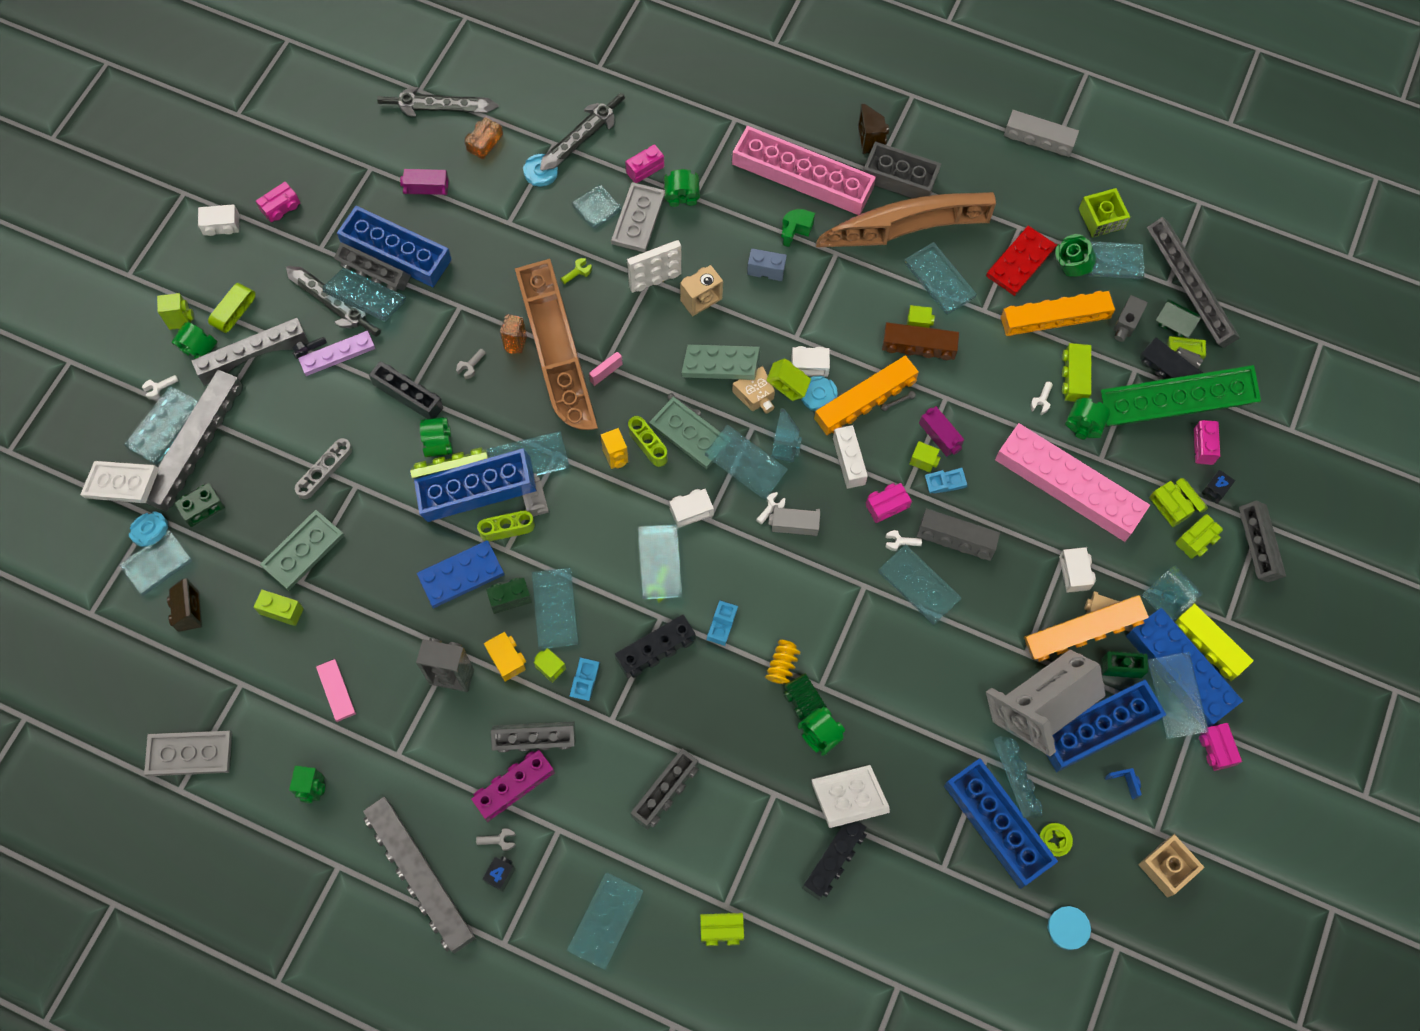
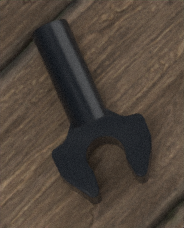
(302, 349)

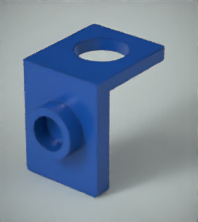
(1132, 781)

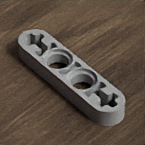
(326, 470)

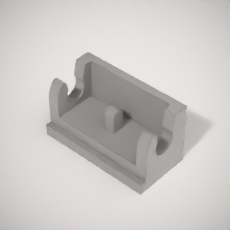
(535, 501)

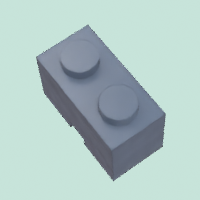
(766, 264)

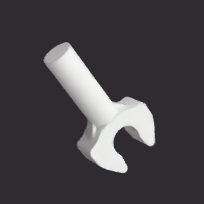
(157, 387)
(1042, 400)
(770, 508)
(901, 541)

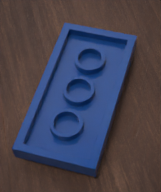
(460, 574)

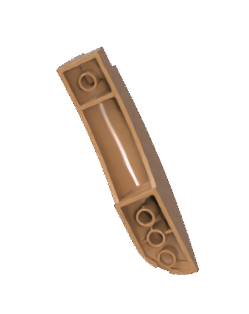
(908, 216)
(555, 345)

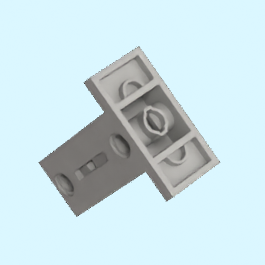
(1048, 700)

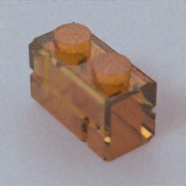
(483, 137)
(513, 334)

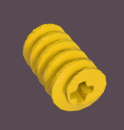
(782, 662)

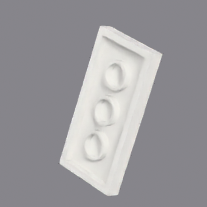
(120, 481)

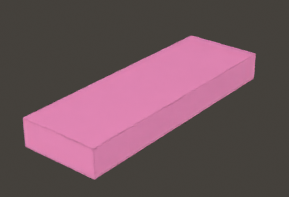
(336, 690)

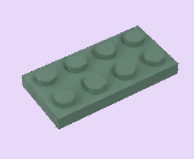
(721, 362)
(685, 430)
(302, 550)

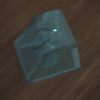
(787, 439)
(1172, 593)

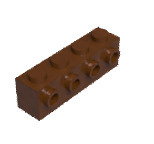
(920, 341)

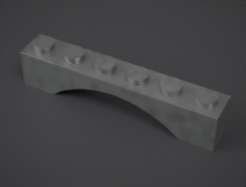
(274, 339)

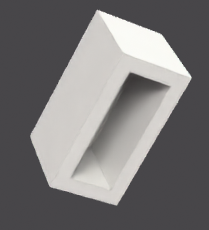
(218, 220)
(811, 360)
(691, 507)
(1077, 569)

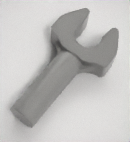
(470, 364)
(485, 840)

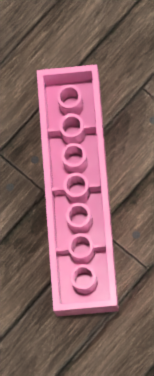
(803, 170)
(1072, 482)

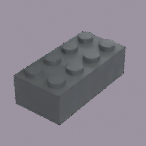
(902, 171)
(445, 664)

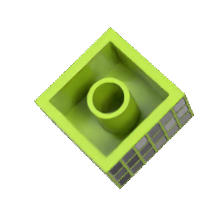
(1104, 212)

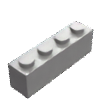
(1041, 133)

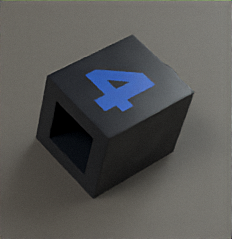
(1218, 487)
(499, 873)

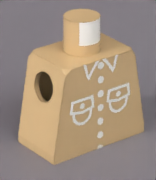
(755, 392)

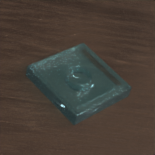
(597, 206)

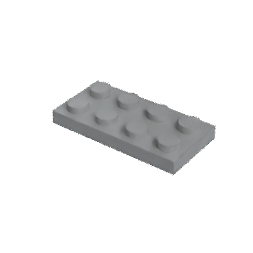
(638, 217)
(188, 753)

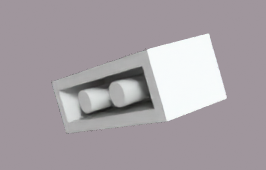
(850, 457)

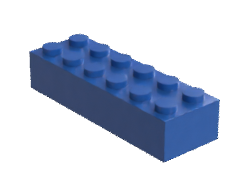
(395, 245)
(475, 485)
(1162, 637)
(1106, 724)
(1000, 823)

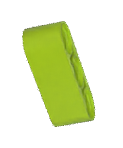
(231, 307)
(643, 434)
(497, 522)

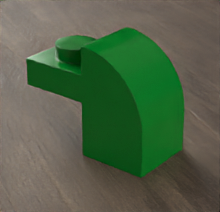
(798, 222)

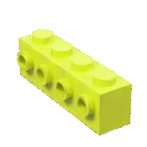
(1213, 643)

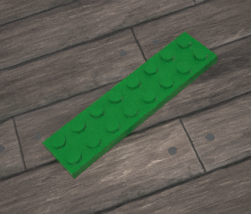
(1181, 395)

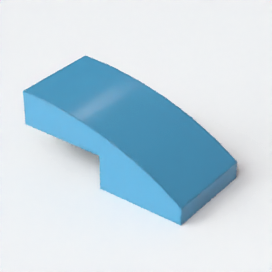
(946, 481)
(722, 623)
(584, 679)

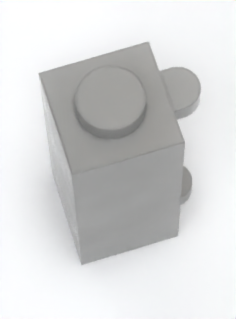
(795, 521)

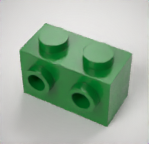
(307, 784)

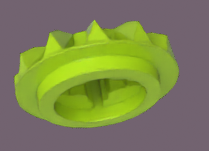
(1059, 831)

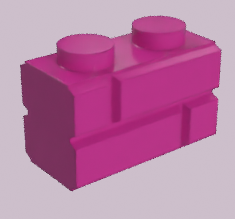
(644, 164)
(278, 202)
(1206, 442)
(888, 502)
(1220, 747)

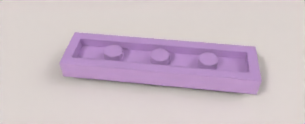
(336, 353)

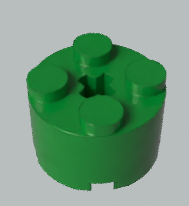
(681, 188)
(1076, 255)
(194, 341)
(1087, 418)
(435, 437)
(821, 730)

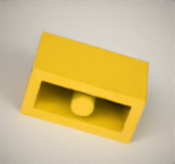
(614, 448)
(505, 656)

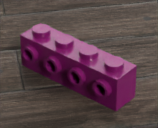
(513, 785)

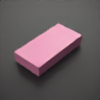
(605, 368)

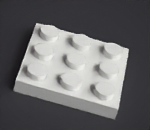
(654, 266)
(850, 796)

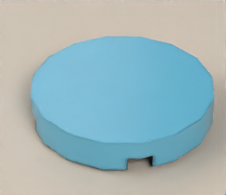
(536, 176)
(819, 393)
(148, 529)
(1069, 928)

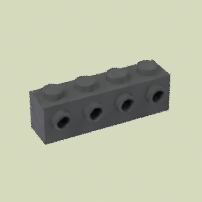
(371, 266)
(958, 534)
(1262, 541)
(533, 736)
(664, 789)

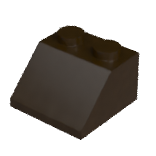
(871, 128)
(184, 606)

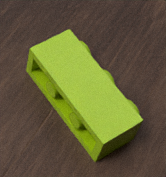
(1077, 372)

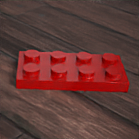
(1021, 260)

